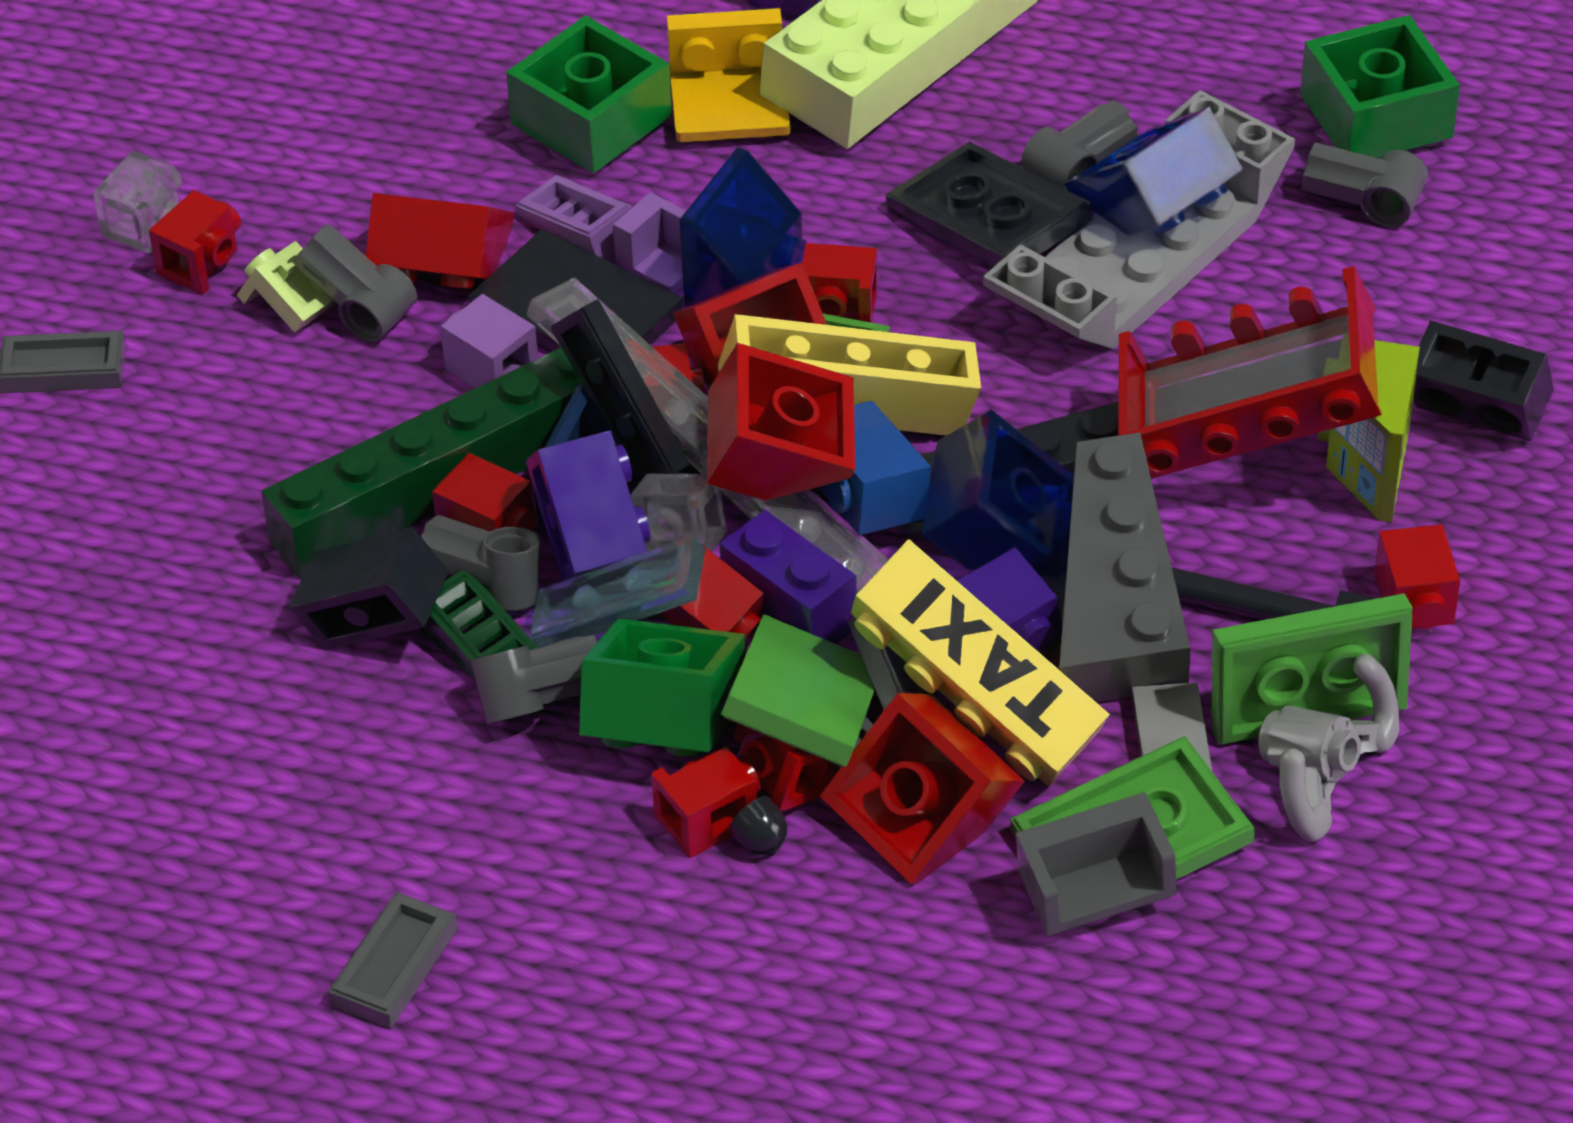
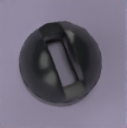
(759, 827)

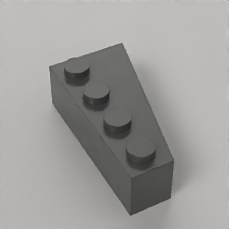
(1120, 589)

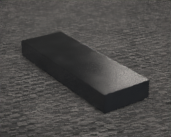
(618, 391)

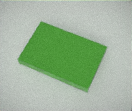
(1306, 663)
(801, 691)
(1184, 793)

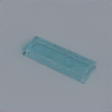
(620, 590)

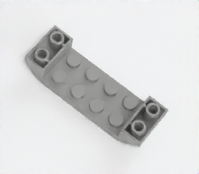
(1112, 281)

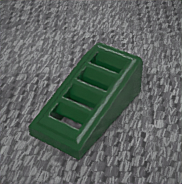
(461, 605)

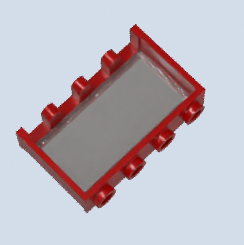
(1252, 387)

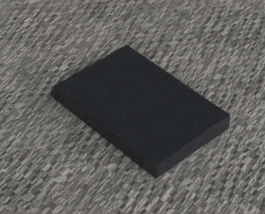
(988, 205)
(551, 261)

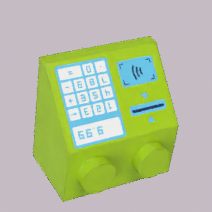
(1372, 452)

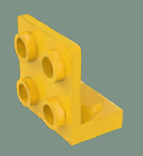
(718, 75)

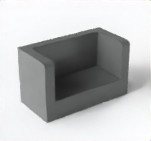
(1096, 863)

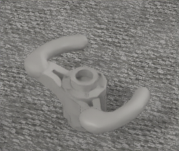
(1321, 747)

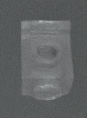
(136, 199)
(681, 508)

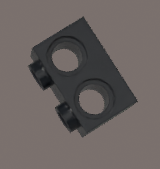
(1482, 380)

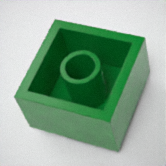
(1379, 88)
(589, 93)
(659, 686)

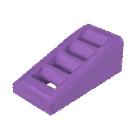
(582, 220)

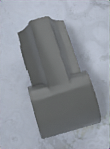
(1067, 153)
(1382, 186)
(367, 294)
(500, 559)
(526, 679)

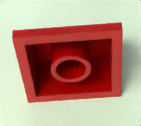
(437, 238)
(776, 295)
(778, 425)
(920, 786)

